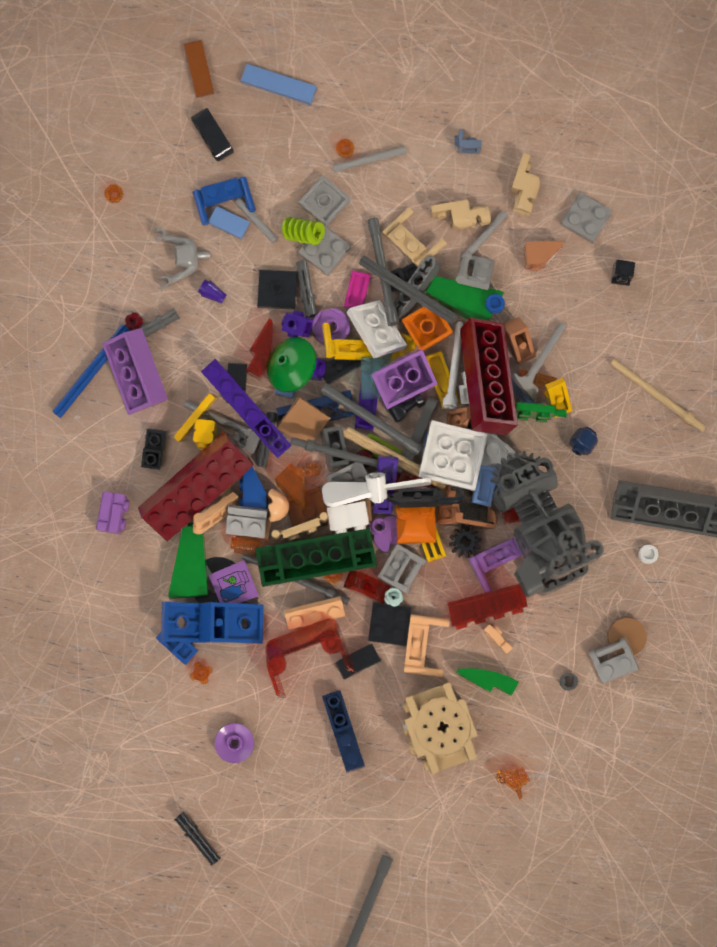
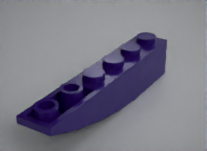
(246, 408)

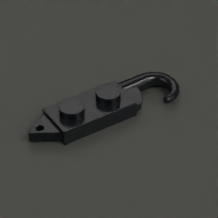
(424, 497)

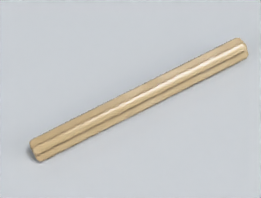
(381, 450)

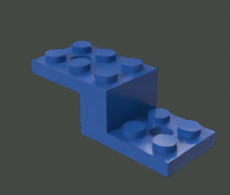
(212, 622)

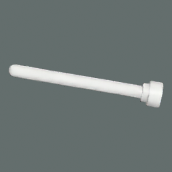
(450, 400)

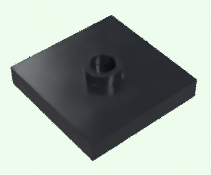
(277, 289)

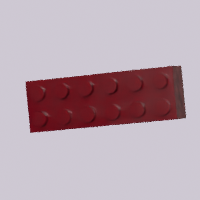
(488, 377)
(195, 486)

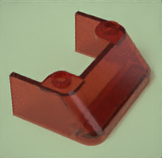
(324, 632)

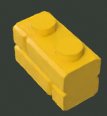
(204, 433)

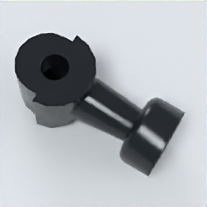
(399, 411)

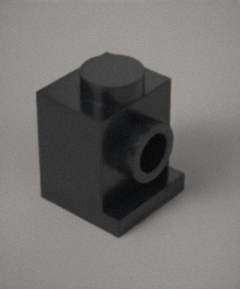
(622, 272)

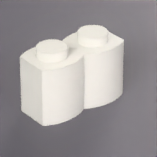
(348, 516)

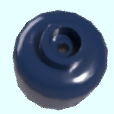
(583, 441)

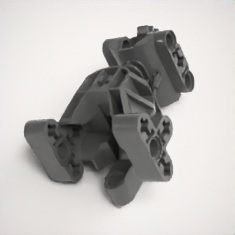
(549, 534)

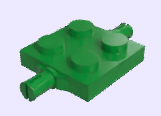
(537, 411)

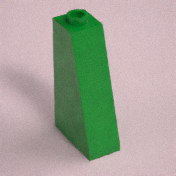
(460, 298)
(190, 566)

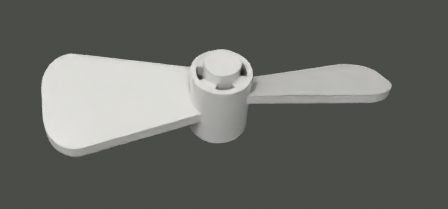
(374, 489)

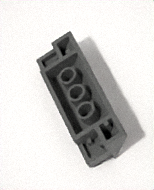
(665, 508)

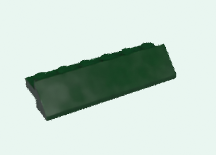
(315, 557)

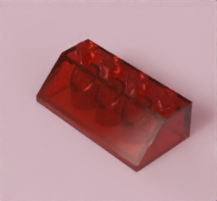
(486, 605)

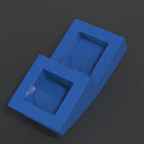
(182, 650)

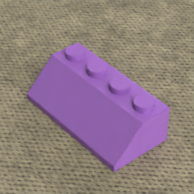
(135, 371)

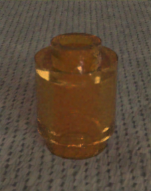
(244, 544)

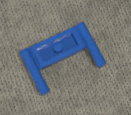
(221, 193)

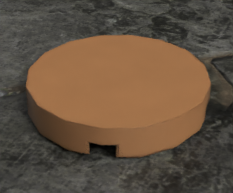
(632, 630)

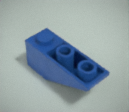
(253, 491)

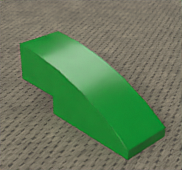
(488, 679)

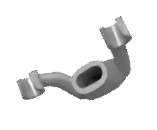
(185, 256)

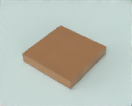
(303, 420)

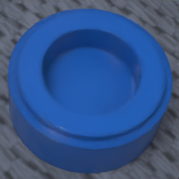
(495, 304)

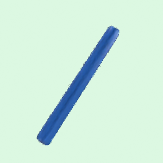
(85, 378)

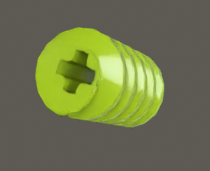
(303, 230)

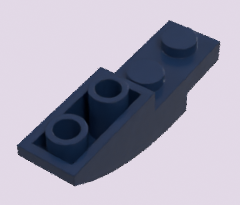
(343, 731)

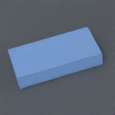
(229, 222)
(484, 488)

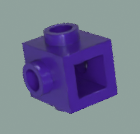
(296, 324)

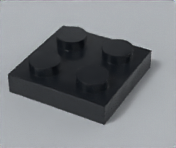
(389, 624)

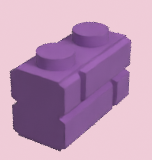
(112, 513)

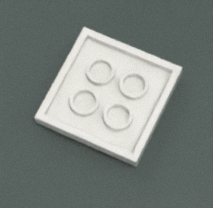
(452, 455)

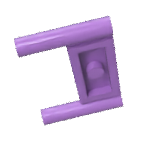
(494, 558)

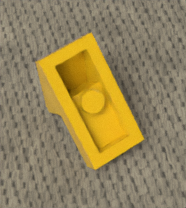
(557, 395)

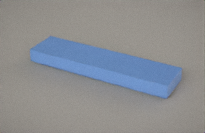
(278, 84)

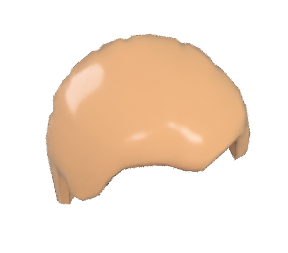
(277, 506)

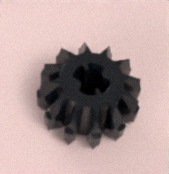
(469, 537)

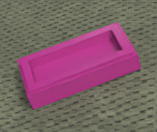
(357, 289)

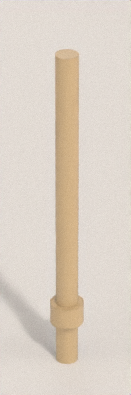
(688, 417)

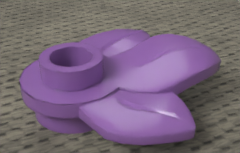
(388, 533)

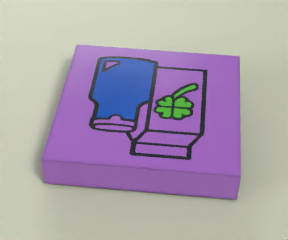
(234, 584)

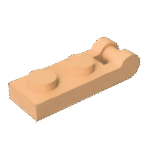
(213, 514)

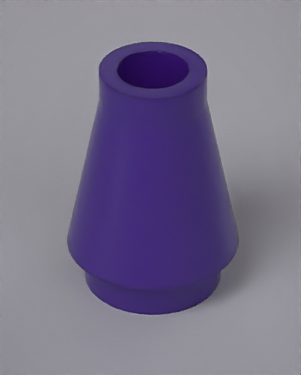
(211, 291)

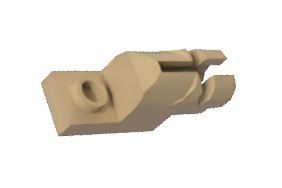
(525, 188)
(461, 214)

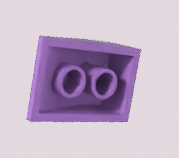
(404, 378)

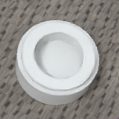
(648, 554)

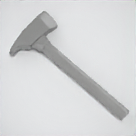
(525, 382)
(252, 439)

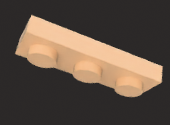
(314, 612)

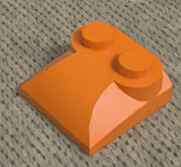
(426, 328)
(416, 525)

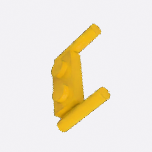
(344, 348)

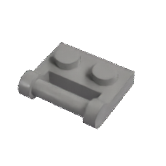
(481, 272)
(396, 565)
(616, 666)

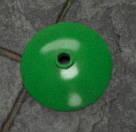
(291, 364)

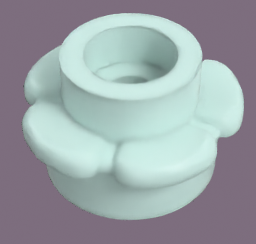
(396, 593)

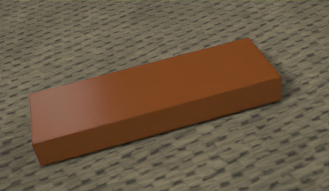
(199, 68)

